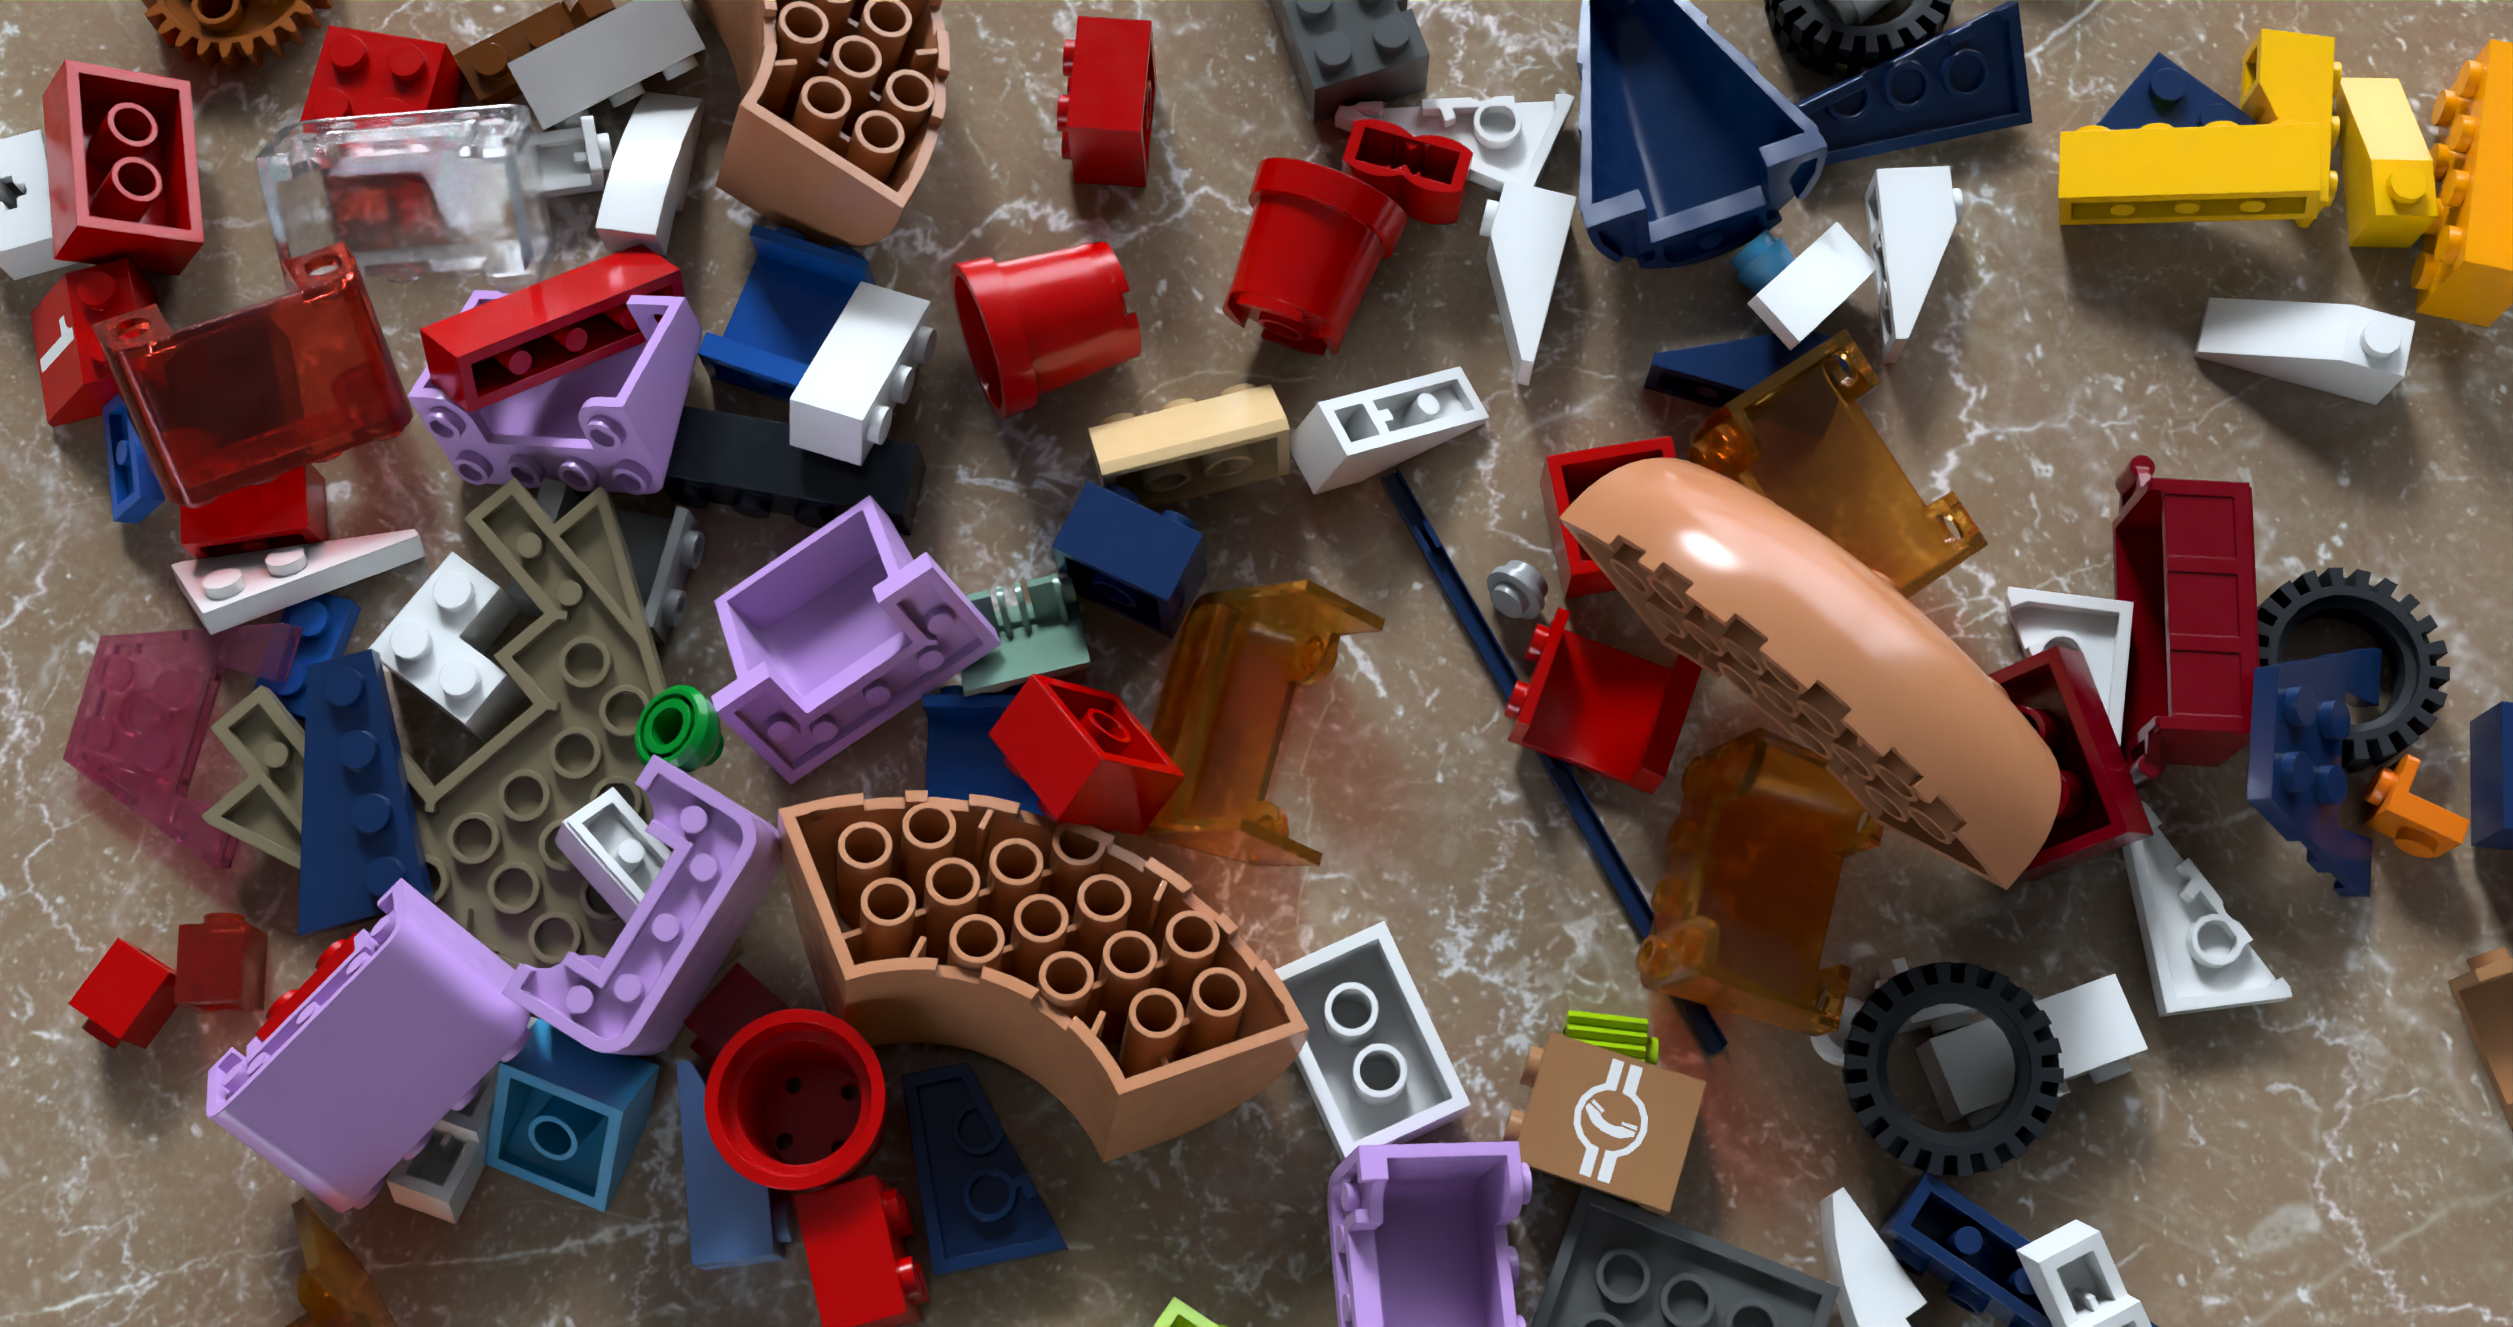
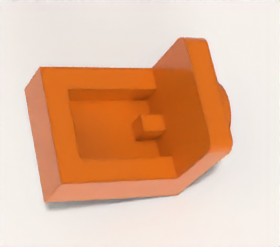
(2411, 821)

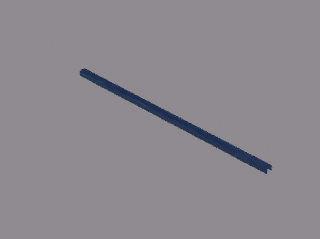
(1557, 769)

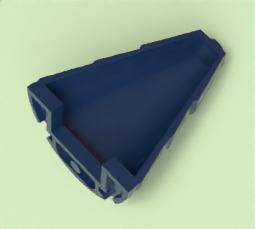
(1681, 137)

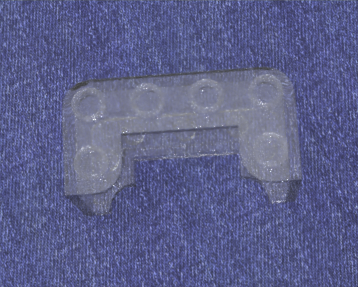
(413, 194)

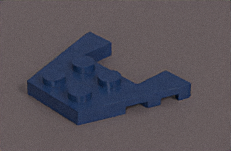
(2298, 757)

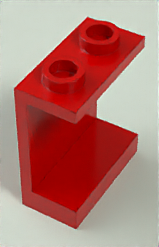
(1600, 706)

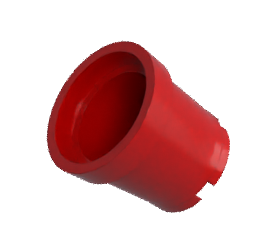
(1310, 253)
(1043, 321)
(752, 1108)

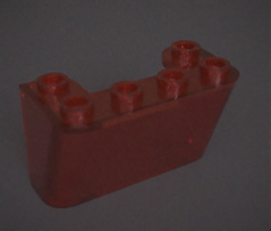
(260, 384)

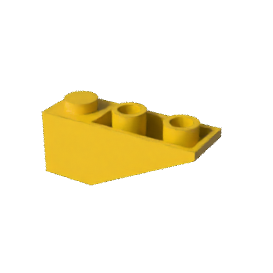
(2295, 79)

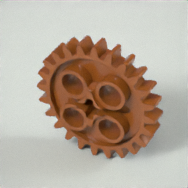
(244, 31)

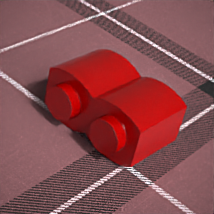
(1419, 172)

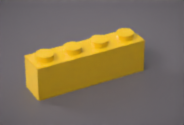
(2190, 173)

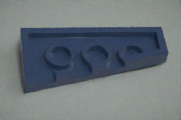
(1931, 93)
(356, 799)

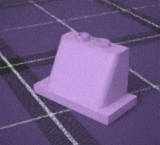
(840, 640)

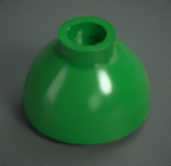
(680, 729)

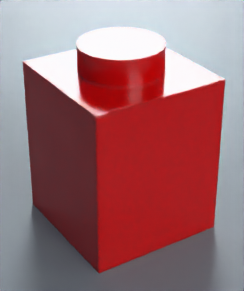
(126, 996)

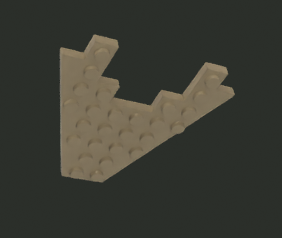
(498, 814)

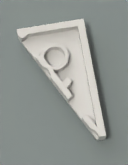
(1505, 136)
(257, 583)
(2082, 624)
(2190, 943)

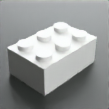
(1370, 1045)

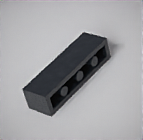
(758, 472)

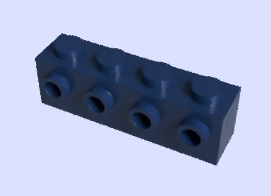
(1965, 1249)

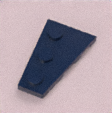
(970, 1179)

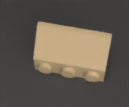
(1194, 446)

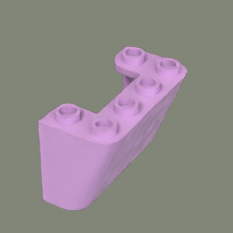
(586, 428)

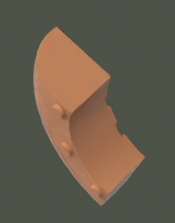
(832, 110)
(1827, 658)
(1038, 953)

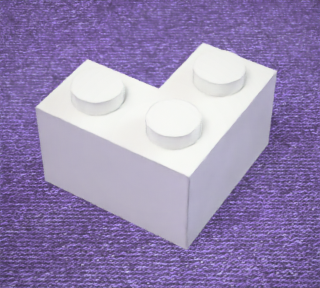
(441, 643)

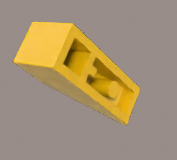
(2383, 165)

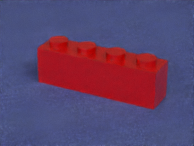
(545, 328)

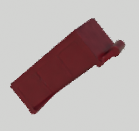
(2194, 631)

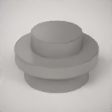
(1517, 590)

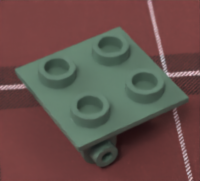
(1034, 636)

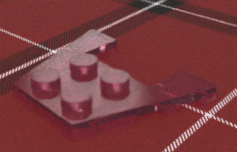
(150, 714)

